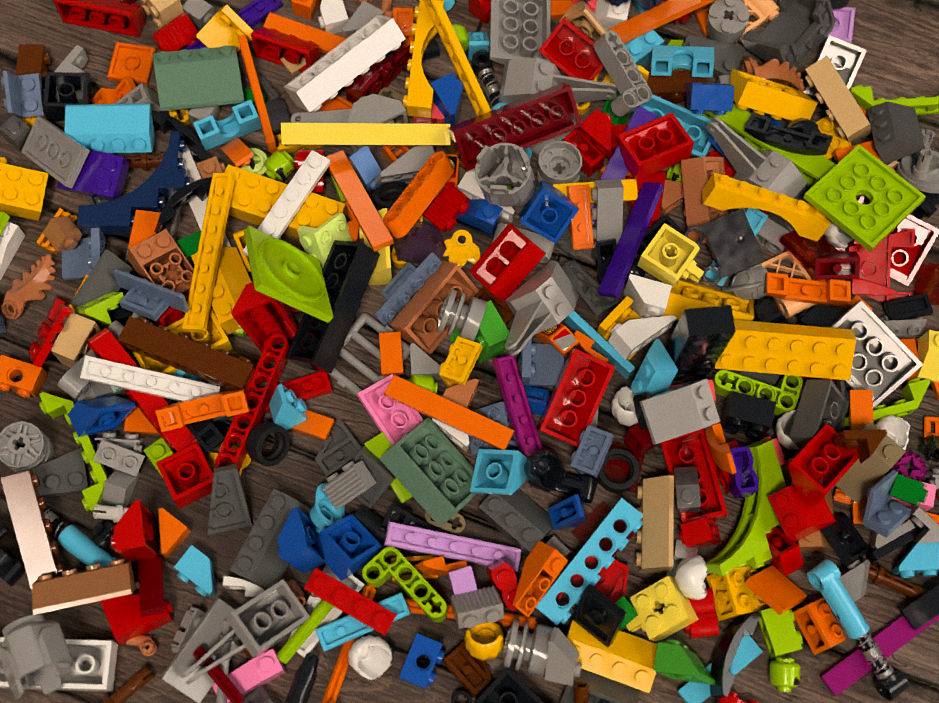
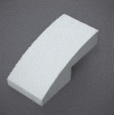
(251, 589)

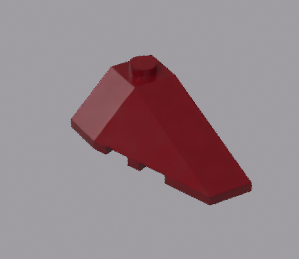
(378, 76)

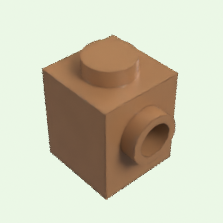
(209, 167)
(62, 233)

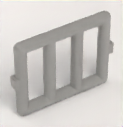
(353, 334)

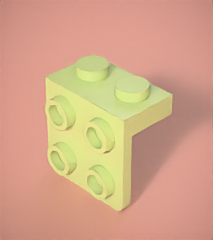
(320, 240)

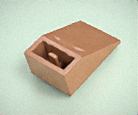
(161, 262)

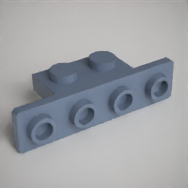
(405, 285)
(146, 297)

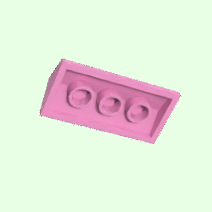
(389, 415)

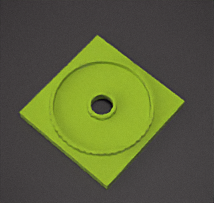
(865, 175)
(287, 274)

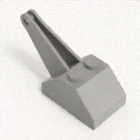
(534, 75)
(365, 110)
(758, 168)
(540, 305)
(258, 625)

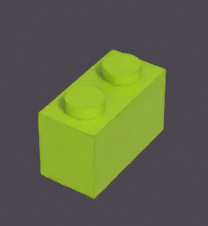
(779, 632)

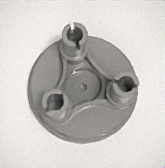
(922, 167)

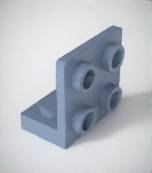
(23, 94)
(84, 256)
(540, 365)
(499, 414)
(591, 451)
(881, 511)

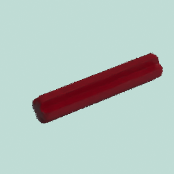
(220, 678)

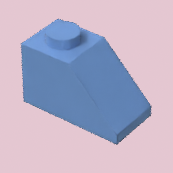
(365, 168)

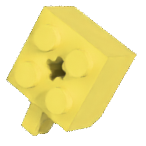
(673, 268)
(650, 607)

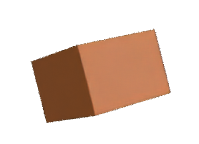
(171, 533)

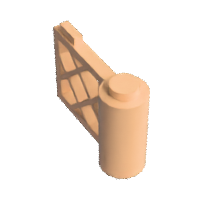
(763, 10)
(789, 308)

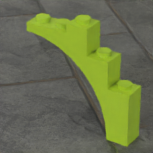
(758, 517)

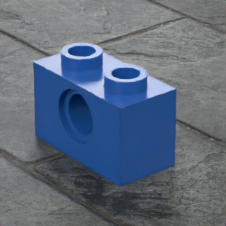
(422, 647)

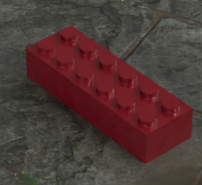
(517, 123)

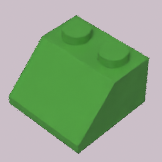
(491, 334)
(680, 664)

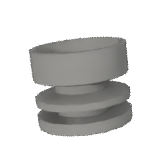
(559, 158)
(461, 316)
(37, 447)
(527, 647)

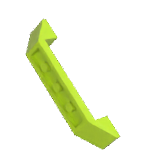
(922, 105)
(912, 393)
(93, 495)

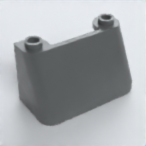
(793, 32)

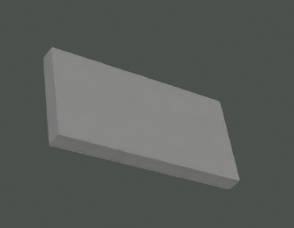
(55, 151)
(207, 635)

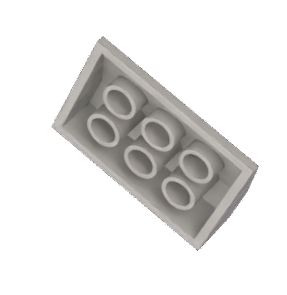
(518, 29)
(879, 356)

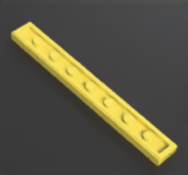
(365, 134)

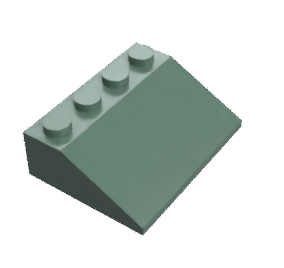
(198, 78)
(431, 471)

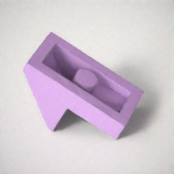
(462, 580)

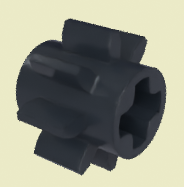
(931, 448)
(103, 534)

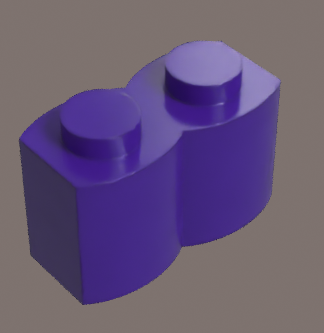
(745, 481)

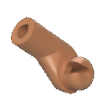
(386, 6)
(295, 588)
(144, 643)

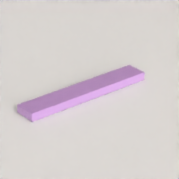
(450, 546)

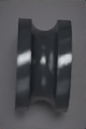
(465, 694)

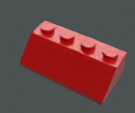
(103, 15)
(263, 316)
(575, 397)
(691, 451)

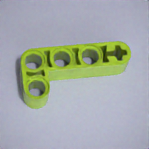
(754, 388)
(410, 586)

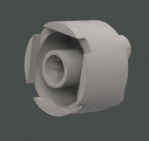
(727, 20)

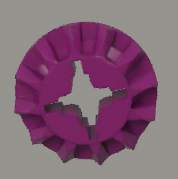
(916, 462)

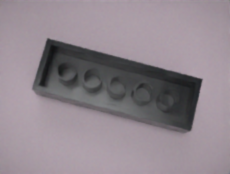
(346, 279)
(700, 340)

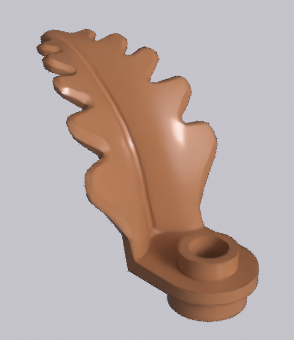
(774, 71)
(29, 288)

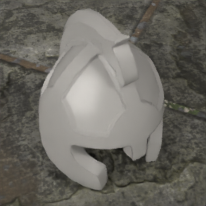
(749, 283)

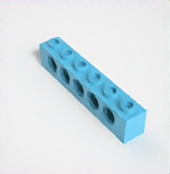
(621, 512)

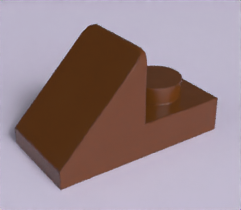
(864, 440)

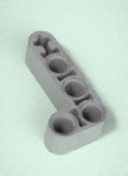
(623, 73)
(71, 379)

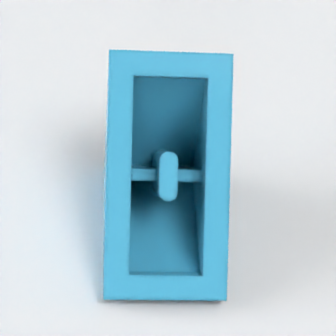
(476, 42)

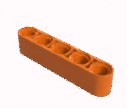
(418, 194)

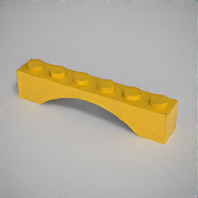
(420, 93)
(729, 193)

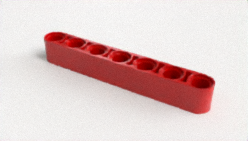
(108, 348)
(255, 394)

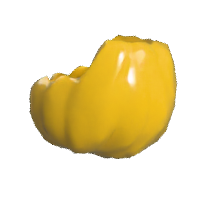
(484, 641)

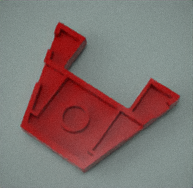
(876, 265)
(48, 330)
(612, 580)

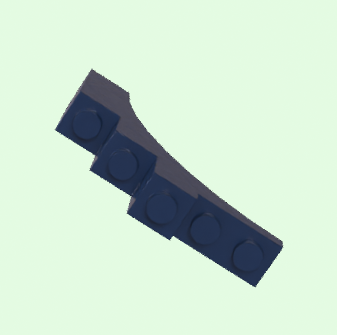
(118, 215)

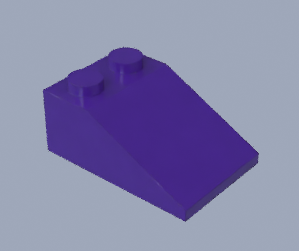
(100, 176)

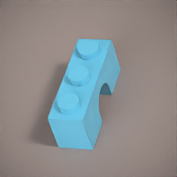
(696, 59)
(240, 123)

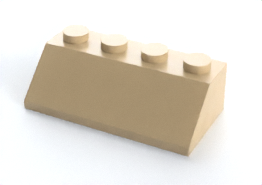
(838, 99)
(656, 532)

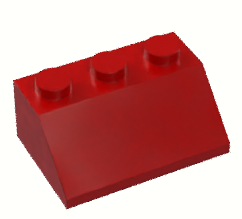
(273, 45)
(572, 51)
(655, 146)
(507, 262)
(820, 465)
(136, 534)

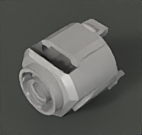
(513, 170)
(34, 655)

